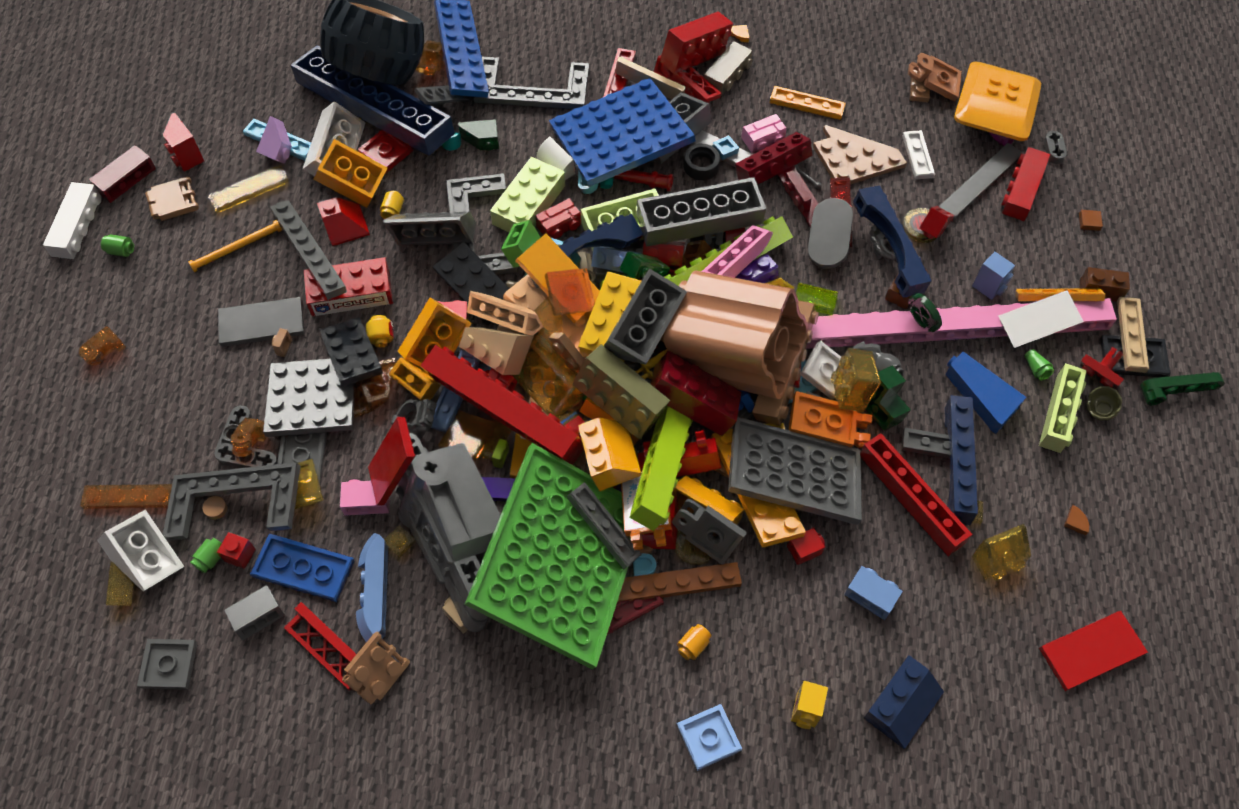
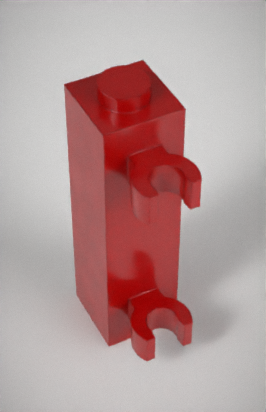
(698, 456)

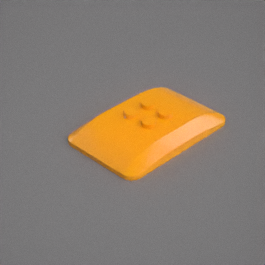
(998, 101)

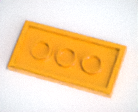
(547, 257)

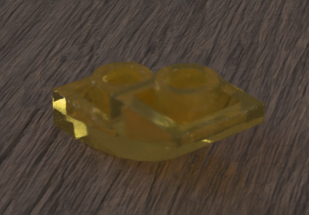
(119, 587)

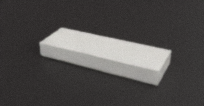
(918, 155)

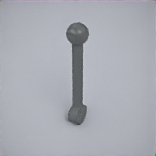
(817, 185)

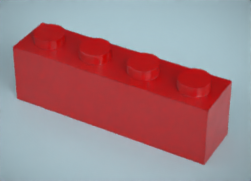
(1026, 183)

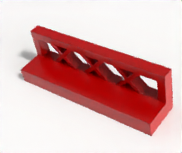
(692, 88)
(328, 636)

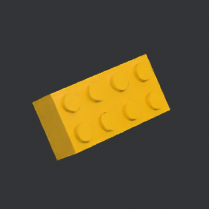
(608, 308)

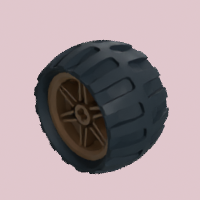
(372, 40)

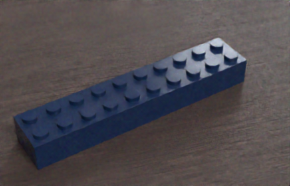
(375, 102)

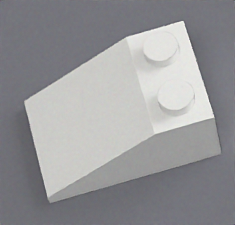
(140, 551)

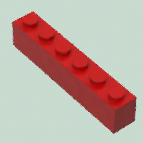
(915, 494)

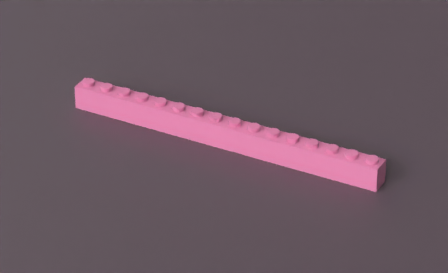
(956, 324)

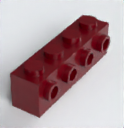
(775, 158)

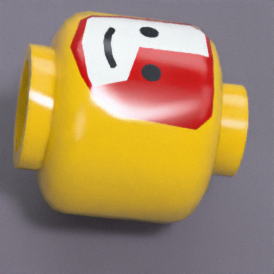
(380, 330)

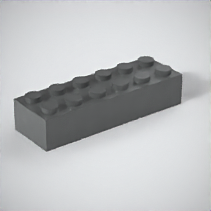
(700, 211)

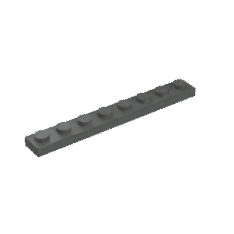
(308, 250)

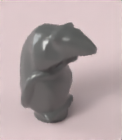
(881, 359)

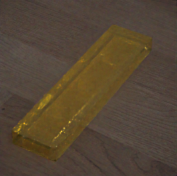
(248, 188)

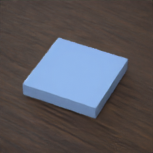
(709, 737)

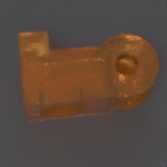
(100, 346)
(246, 436)

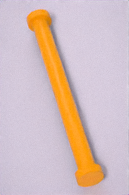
(235, 245)

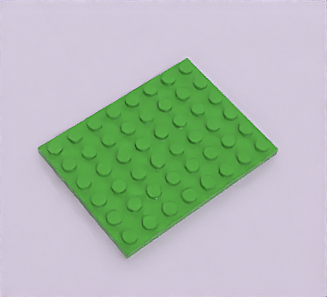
(547, 565)

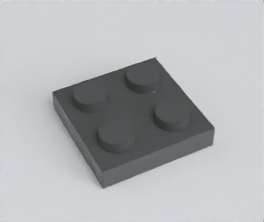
(167, 664)

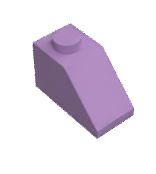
(275, 141)

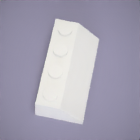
(333, 124)

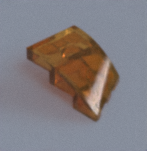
(374, 390)

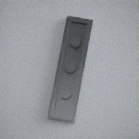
(603, 525)

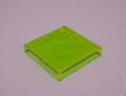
(822, 298)

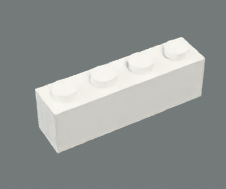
(72, 220)

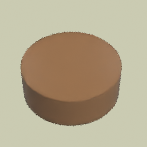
(214, 507)

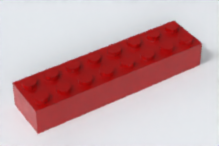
(503, 405)

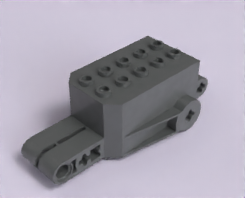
(449, 518)

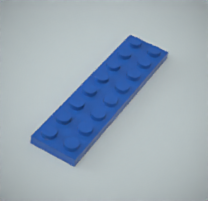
(461, 48)

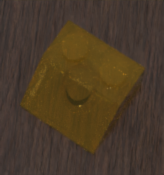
(1003, 553)

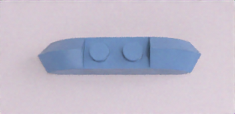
(374, 578)

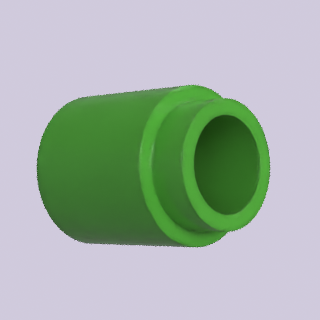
(117, 245)
(206, 555)

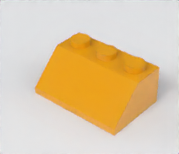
(433, 327)
(609, 452)
(695, 490)

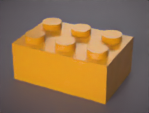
(350, 173)

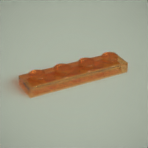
(126, 496)

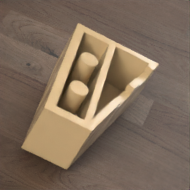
(497, 348)

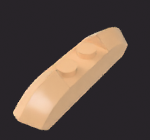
(504, 313)

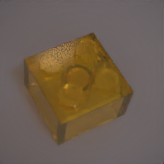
(855, 379)

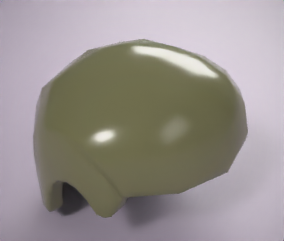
(1104, 403)

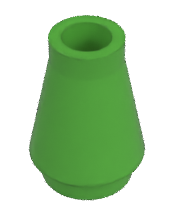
(1039, 365)

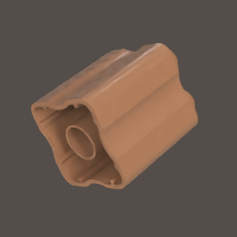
(739, 331)

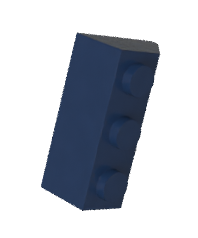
(905, 702)

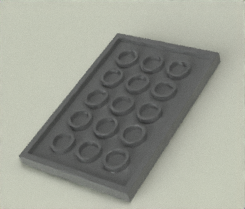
(795, 471)

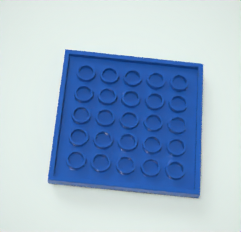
(621, 131)

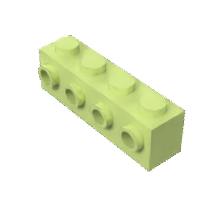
(1062, 408)

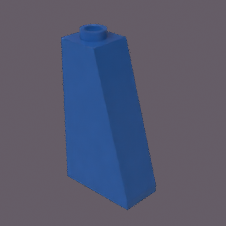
(992, 397)

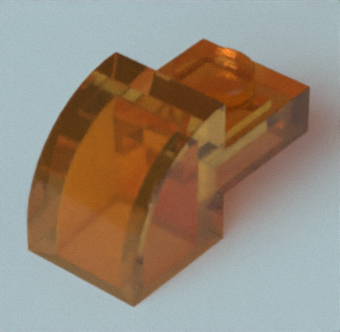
(431, 58)

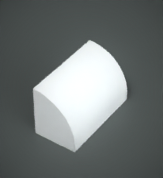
(555, 156)

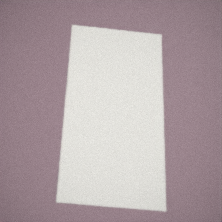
(1040, 319)

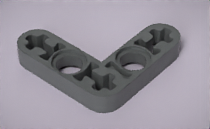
(225, 444)

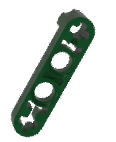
(1157, 388)

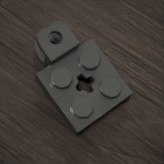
(700, 530)

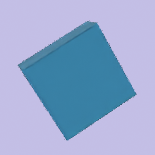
(726, 147)

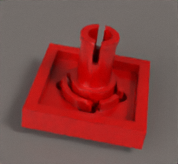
(1104, 368)

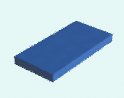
(302, 567)

